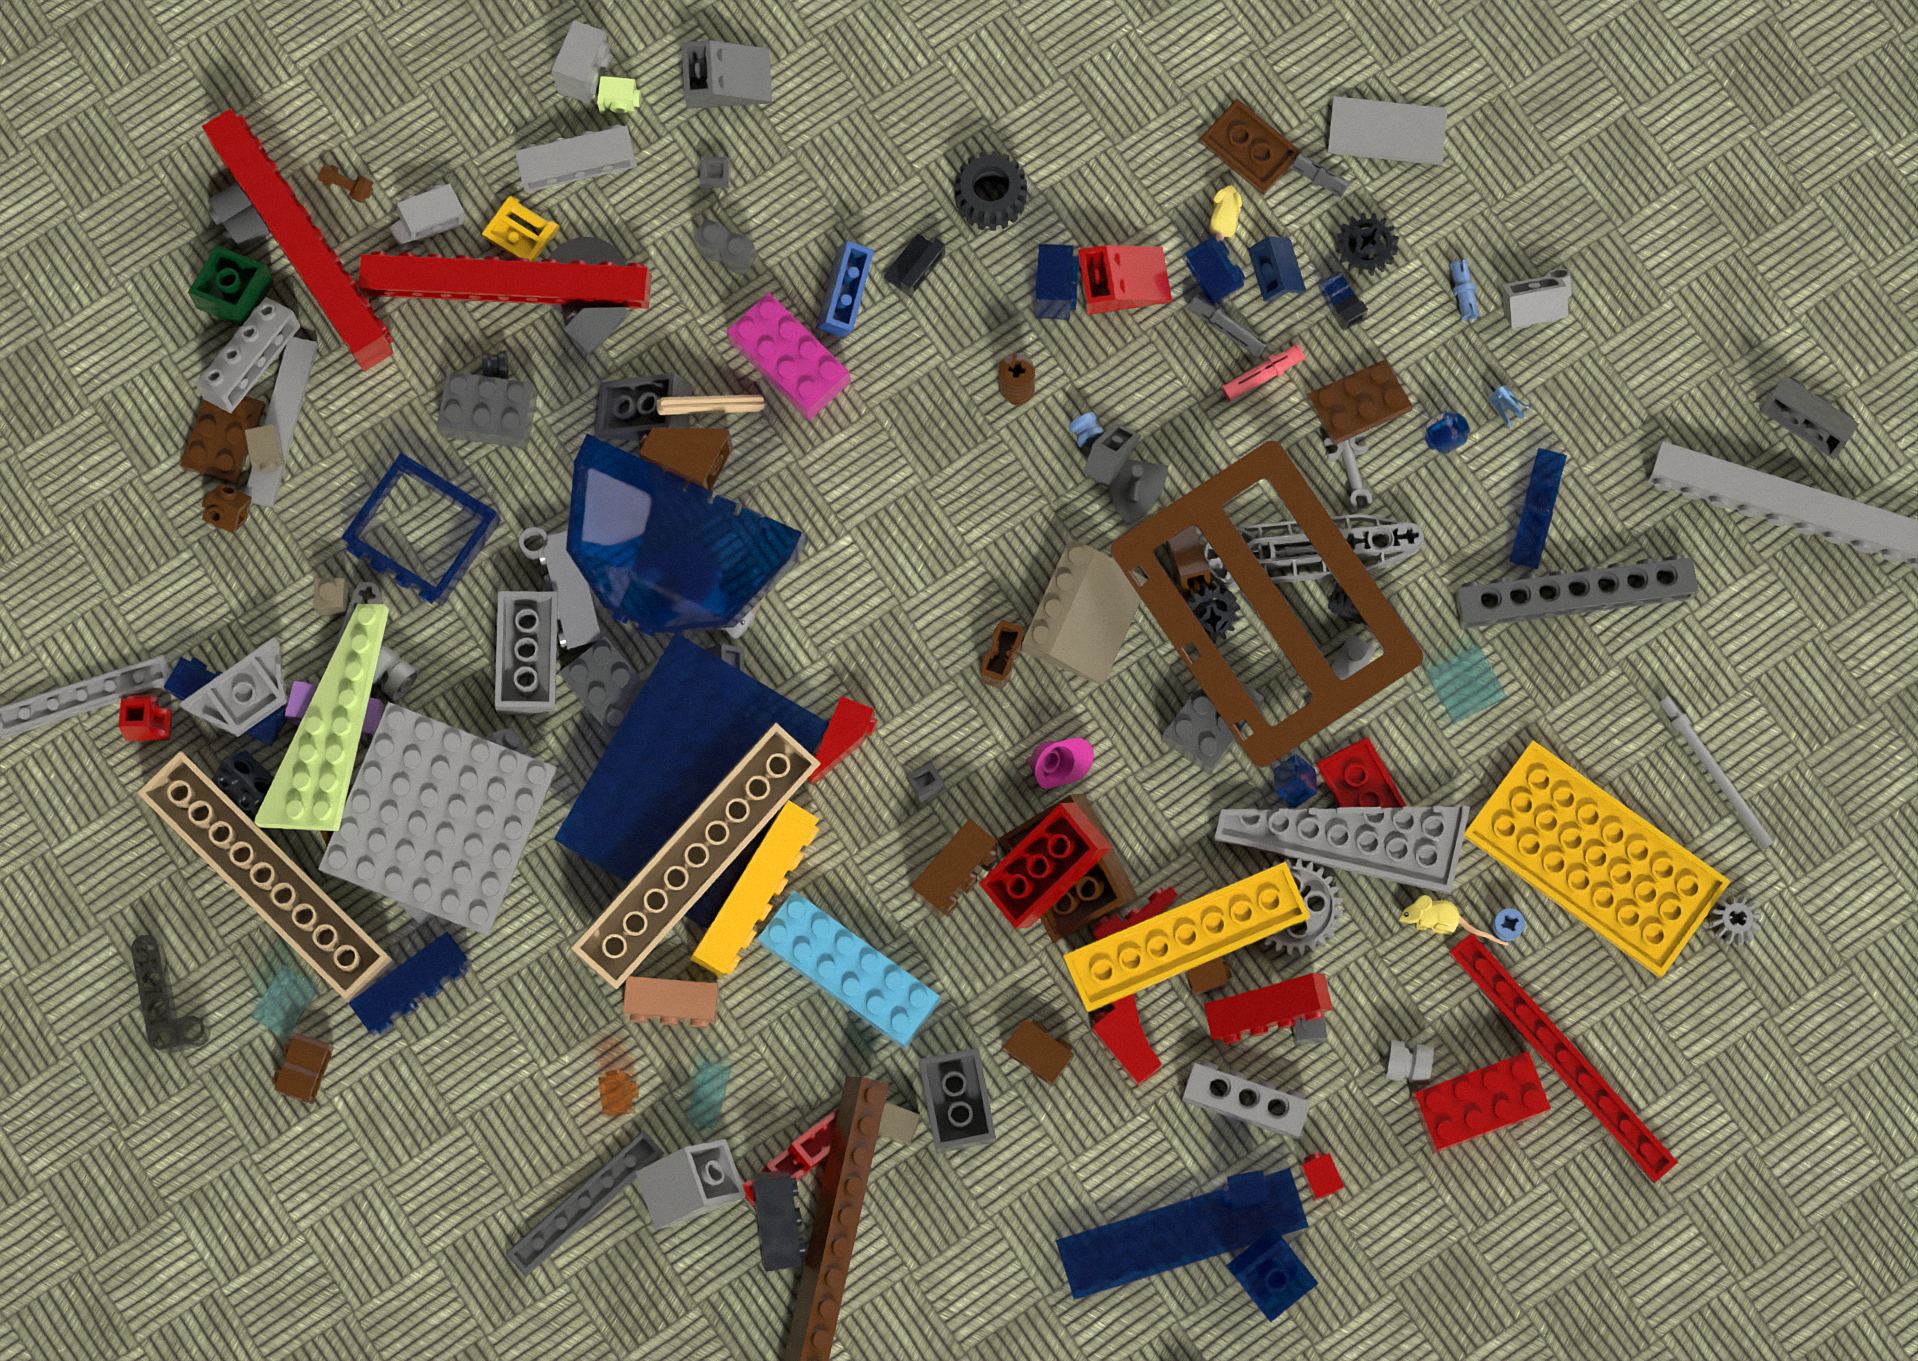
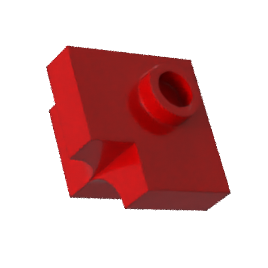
(144, 720)

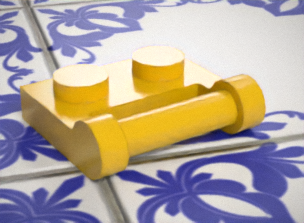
(515, 238)

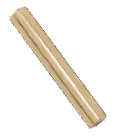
(710, 404)

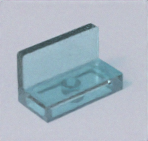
(284, 1002)

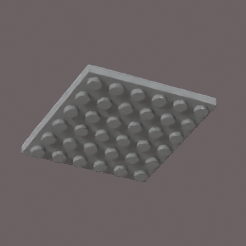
(438, 819)

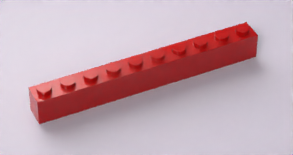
(505, 281)

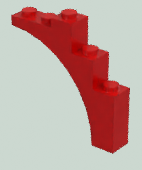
(1121, 1029)

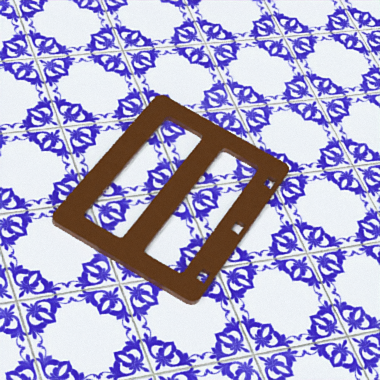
(1330, 695)

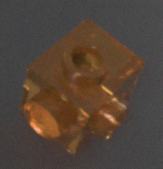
(617, 1093)

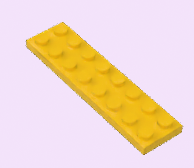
(1186, 937)

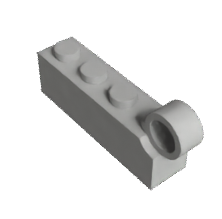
(575, 598)

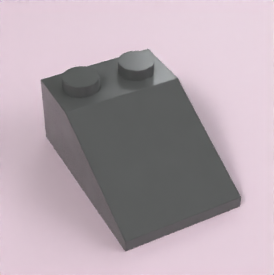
(630, 410)

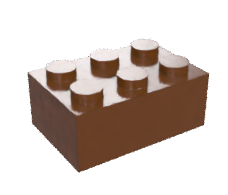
(955, 870)

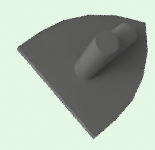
(1137, 489)

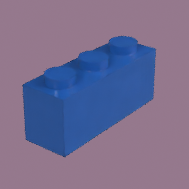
(844, 289)

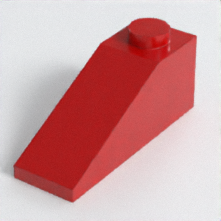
(843, 736)

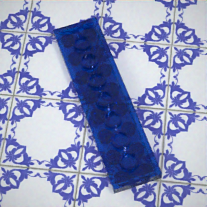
(1175, 1237)

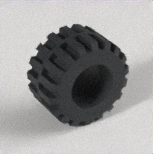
(990, 169)

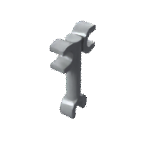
(1348, 449)

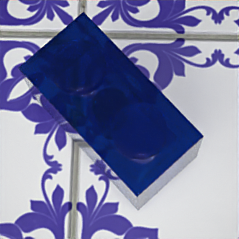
(1214, 270)

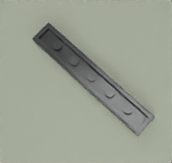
(584, 1203)

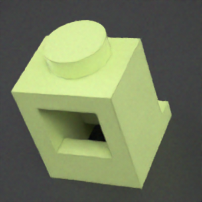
(618, 95)

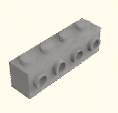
(248, 354)

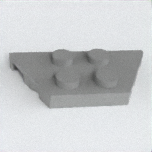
(242, 692)

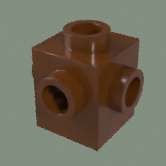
(226, 508)

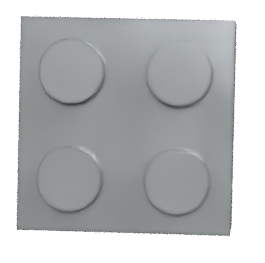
(582, 62)

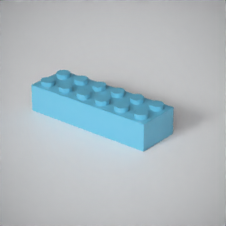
(849, 970)

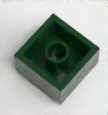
(230, 286)

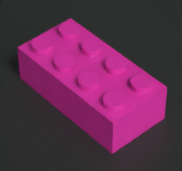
(788, 356)

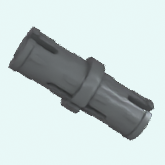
(1320, 175)

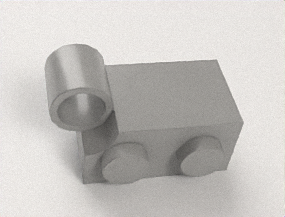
(426, 216)
(1537, 299)

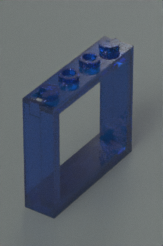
(403, 577)

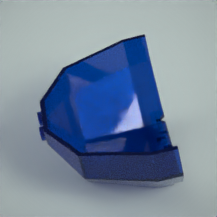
(668, 551)

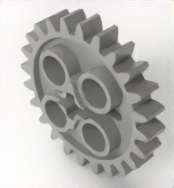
(1320, 921)

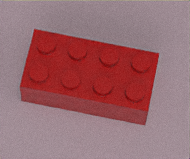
(1045, 865)
(1480, 1102)

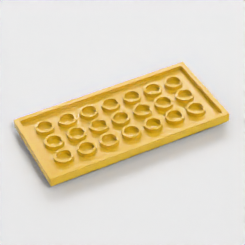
(1596, 859)

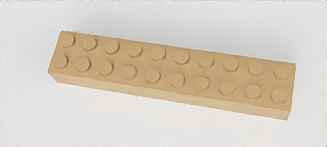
(694, 856)
(265, 877)

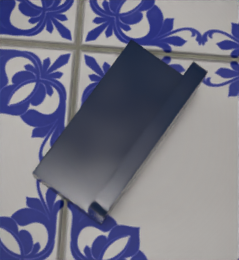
(1276, 267)

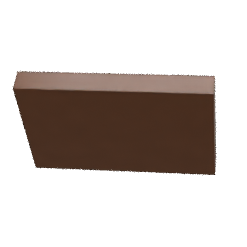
(1250, 146)

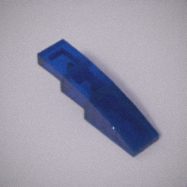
(1537, 508)

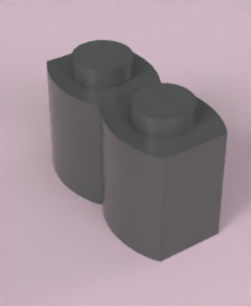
(238, 216)
(719, 245)

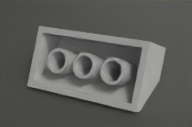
(526, 652)

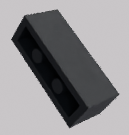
(777, 1220)

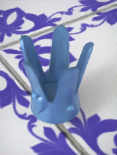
(1505, 397)

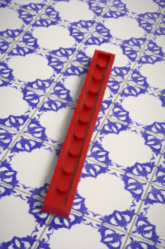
(1563, 1058)

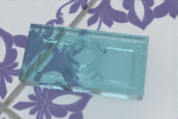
(709, 1094)

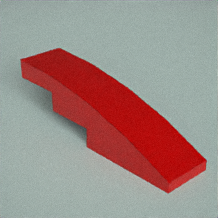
(802, 1154)

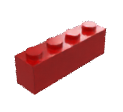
(1268, 1007)

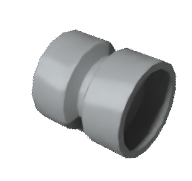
(394, 676)
(1409, 1062)

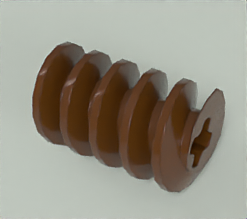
(1017, 379)

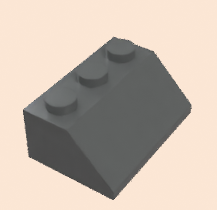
(1810, 416)

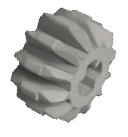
(1739, 931)

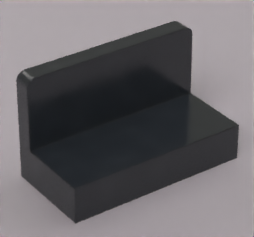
(915, 264)

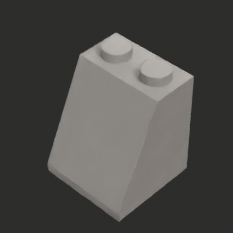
(690, 1183)

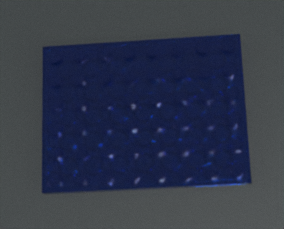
(667, 757)

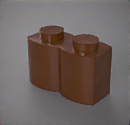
(999, 659)
(302, 1068)

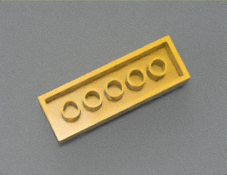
(754, 889)

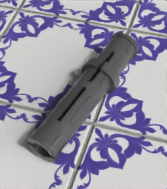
(1232, 329)

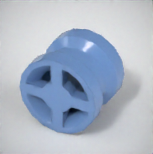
(1086, 429)
(1503, 929)

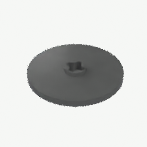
(589, 250)

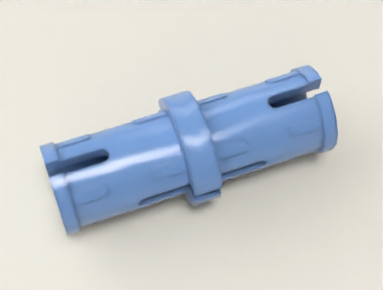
(1464, 290)

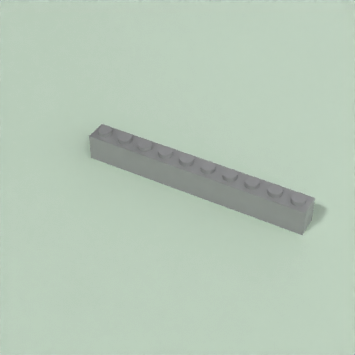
(1786, 503)

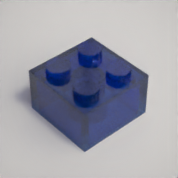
(1056, 281)
(1271, 1274)

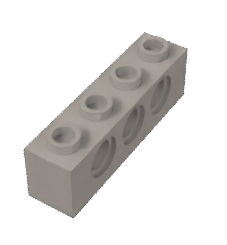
(1287, 1124)

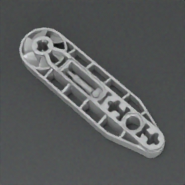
(1387, 531)

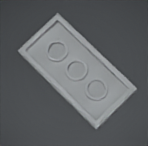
(1387, 130)

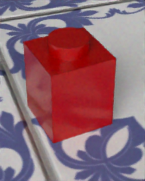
(1321, 1175)

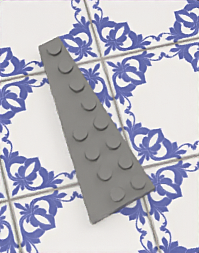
(1387, 843)

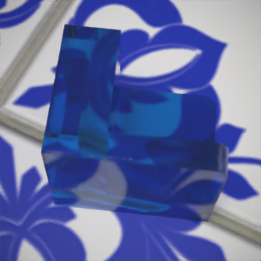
(1295, 781)

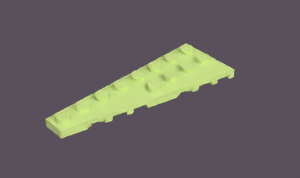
(320, 760)

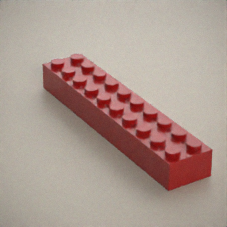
(299, 239)

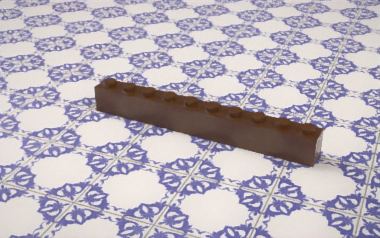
(836, 1220)

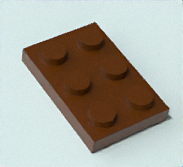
(1359, 402)
(219, 440)

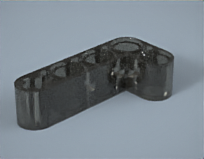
(162, 993)

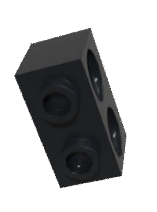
(243, 782)

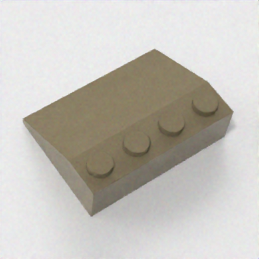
(1083, 614)

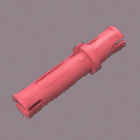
(1272, 367)

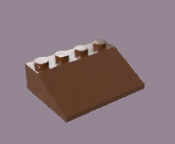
(1096, 895)

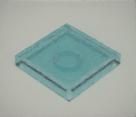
(1466, 684)

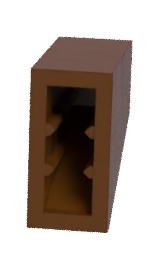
(1188, 561)

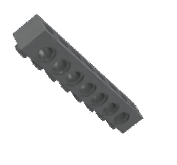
(1474, 614)

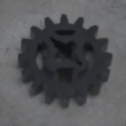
(1357, 236)
(1213, 614)

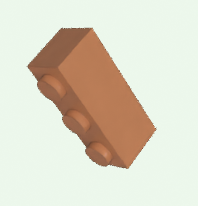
(671, 1001)

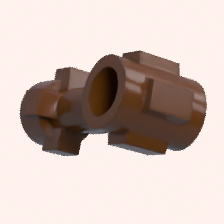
(359, 189)

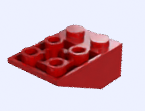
(1123, 277)

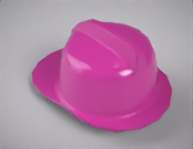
(1061, 761)

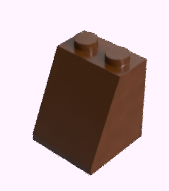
(688, 452)

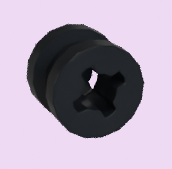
(495, 364)

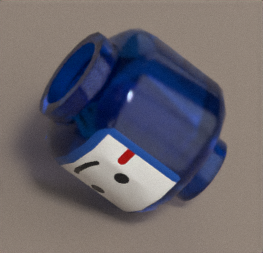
(1447, 432)

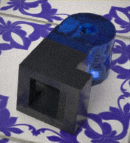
(1342, 301)

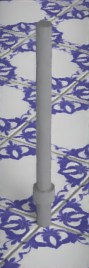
(1681, 724)

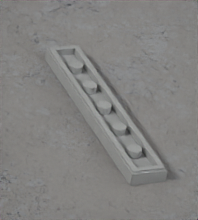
(284, 413)
(83, 696)

